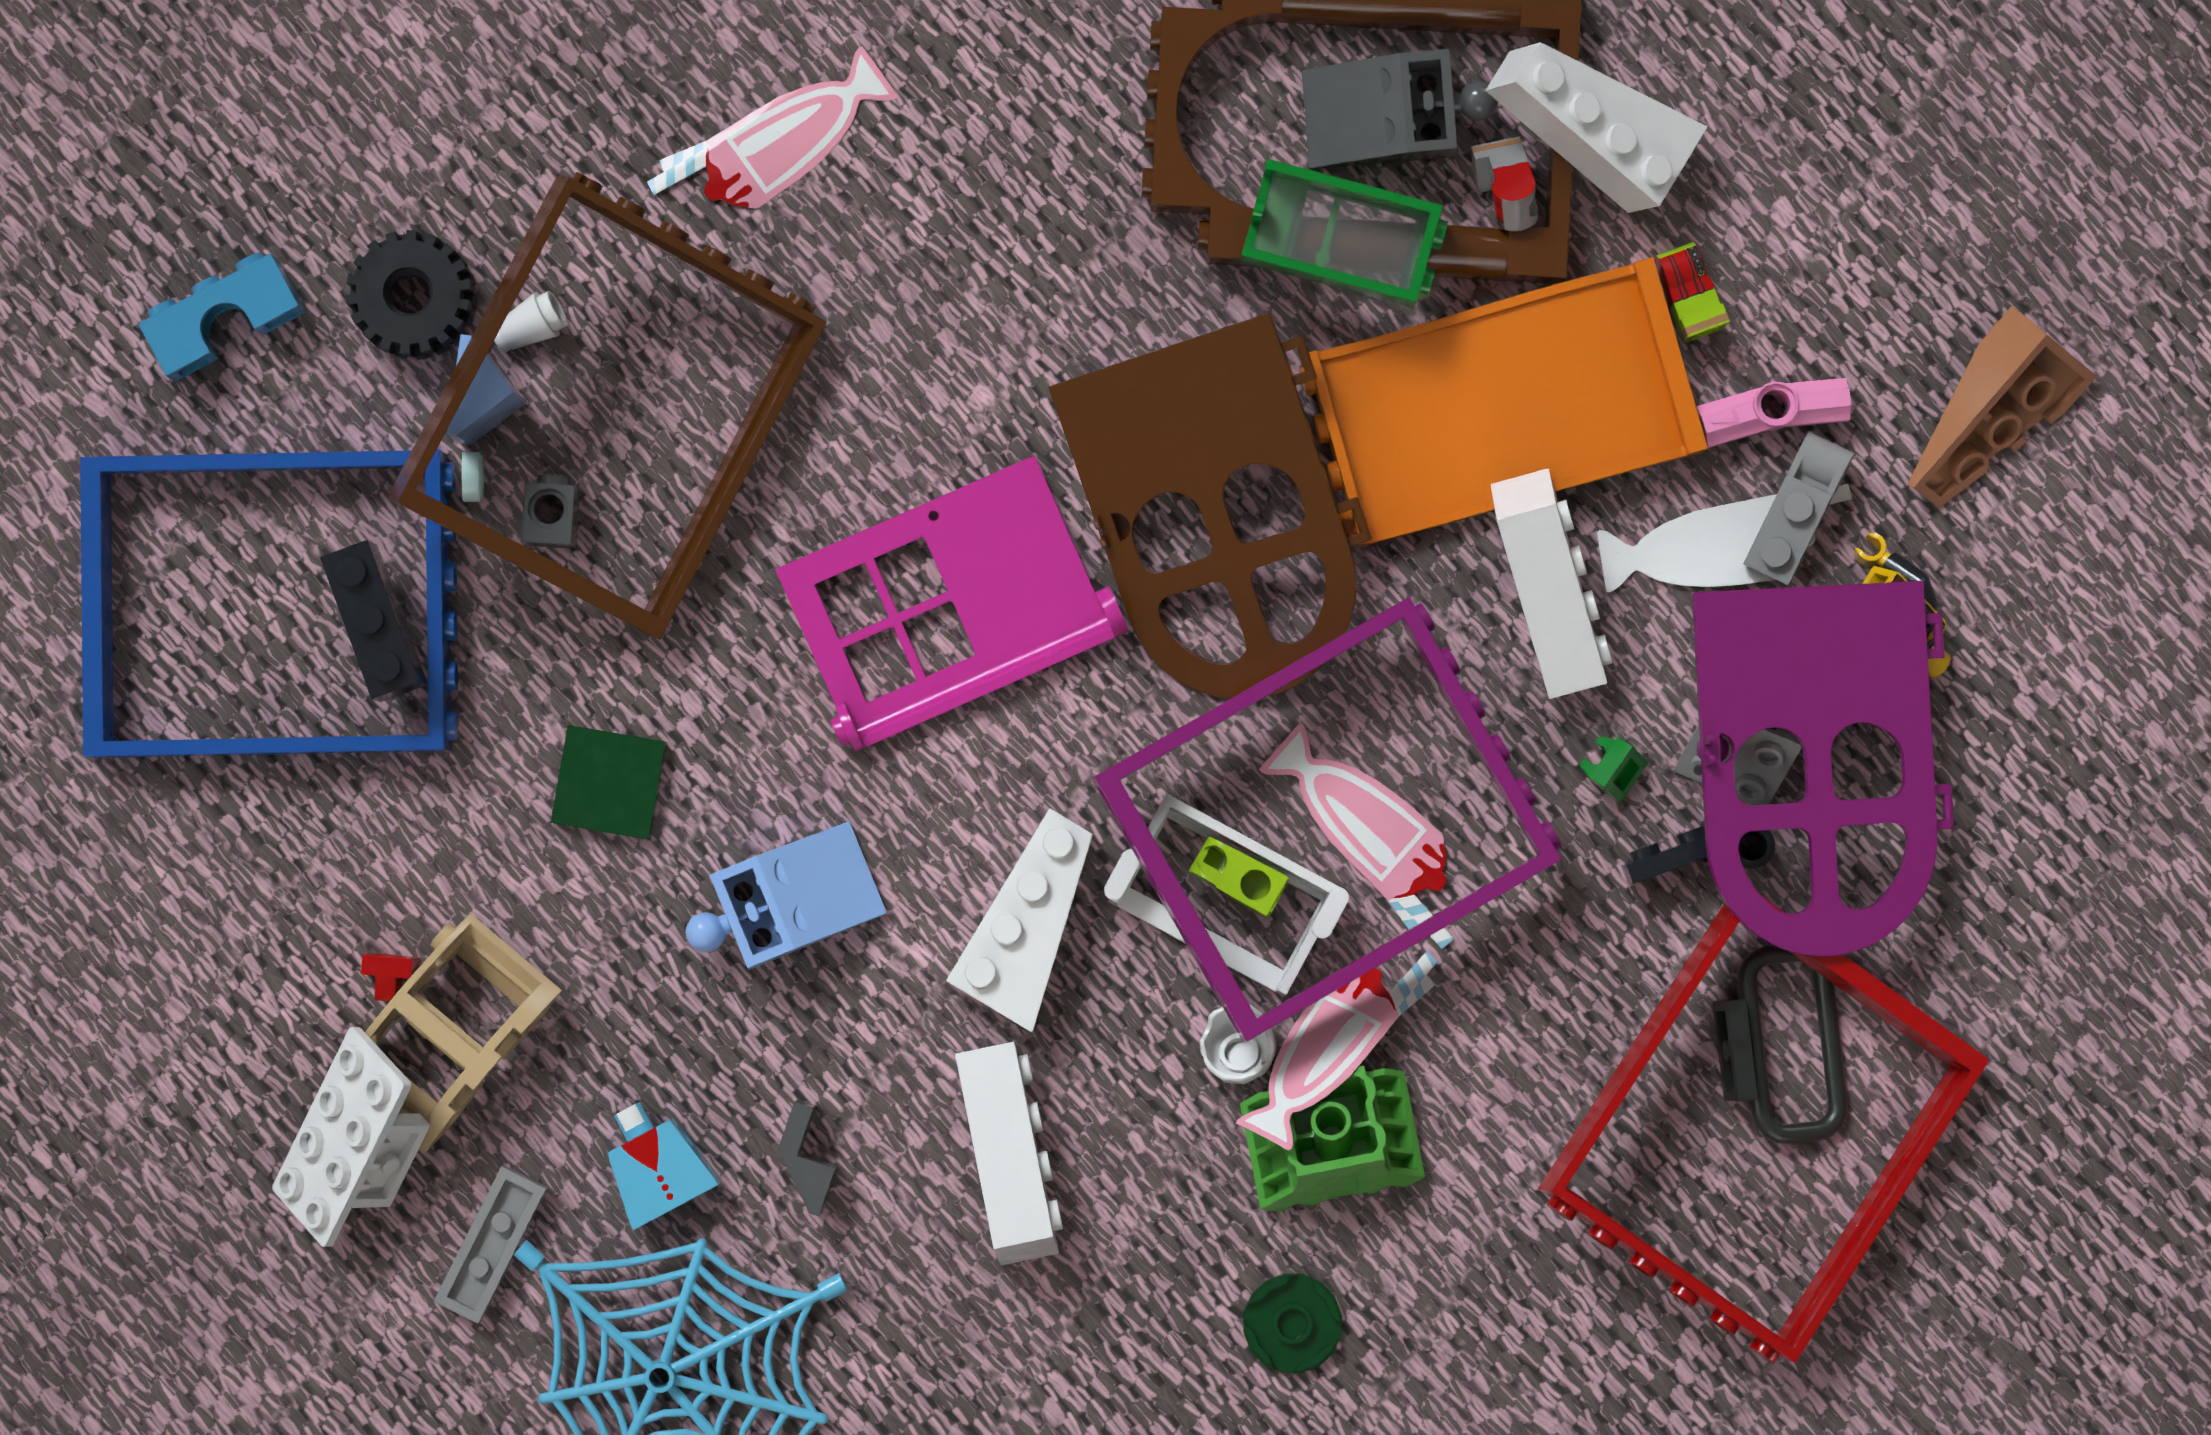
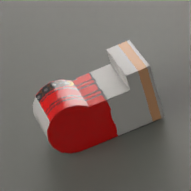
(1506, 171)

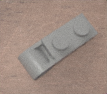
(1798, 508)

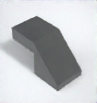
(809, 1174)

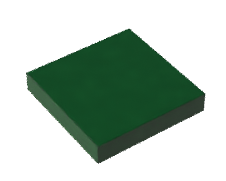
(608, 782)

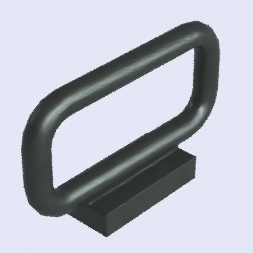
(1744, 1059)

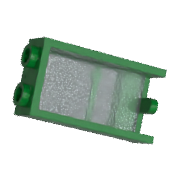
(1343, 234)

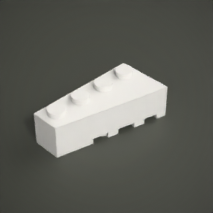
(1549, 583)

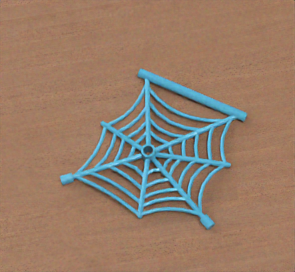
(827, 1290)

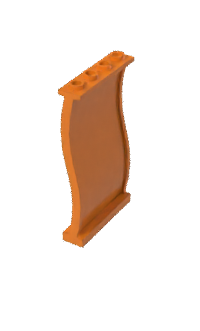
(1530, 383)

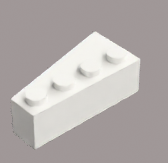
(1597, 124)
(1022, 930)
(1007, 1153)

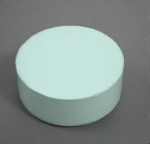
(472, 477)

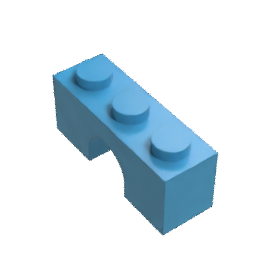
(182, 329)

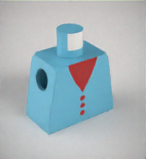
(657, 1166)

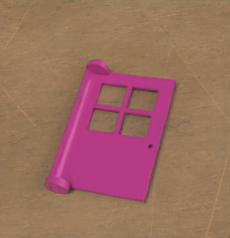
(1009, 580)

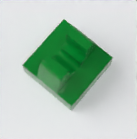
(1617, 768)

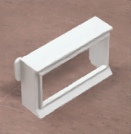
(1331, 897)

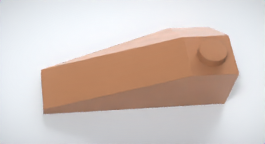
(2005, 390)

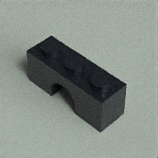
(371, 621)

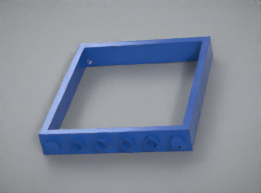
(97, 607)

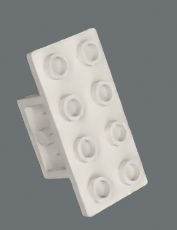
(351, 1142)

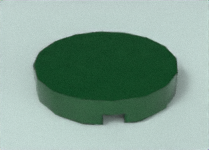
(1285, 1304)

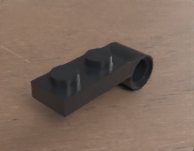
(1651, 861)

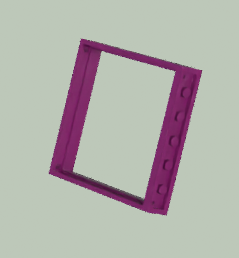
(1468, 712)

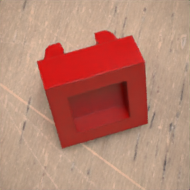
(388, 972)

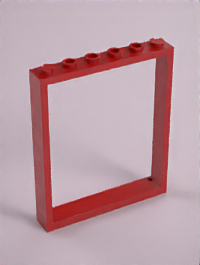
(1963, 1071)

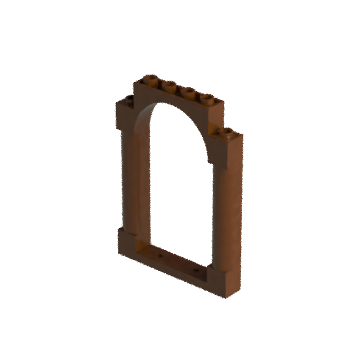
(1466, 251)

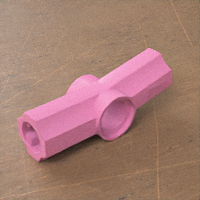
(1803, 402)

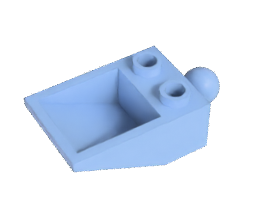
(798, 895)

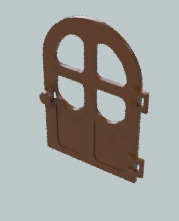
(1183, 427)

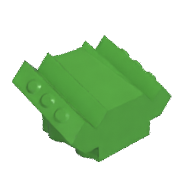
(1341, 1145)

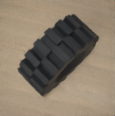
(422, 331)

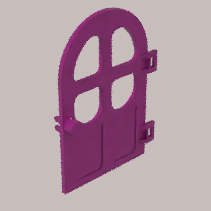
(1812, 668)

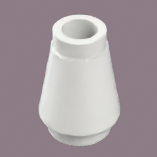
(531, 322)

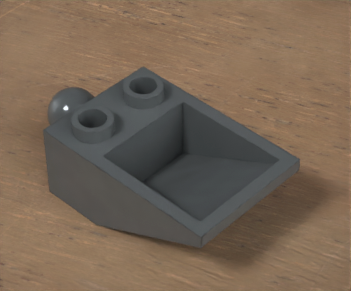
(1377, 113)

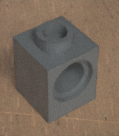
(558, 534)

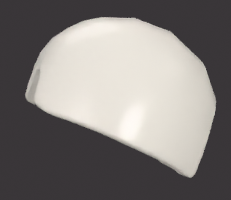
(1229, 1056)

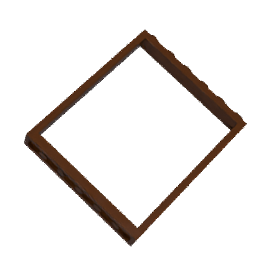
(735, 463)

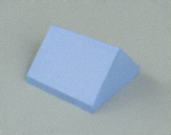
(486, 403)

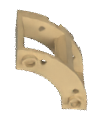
(503, 969)

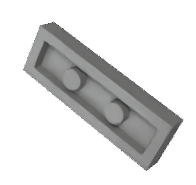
(490, 1244)

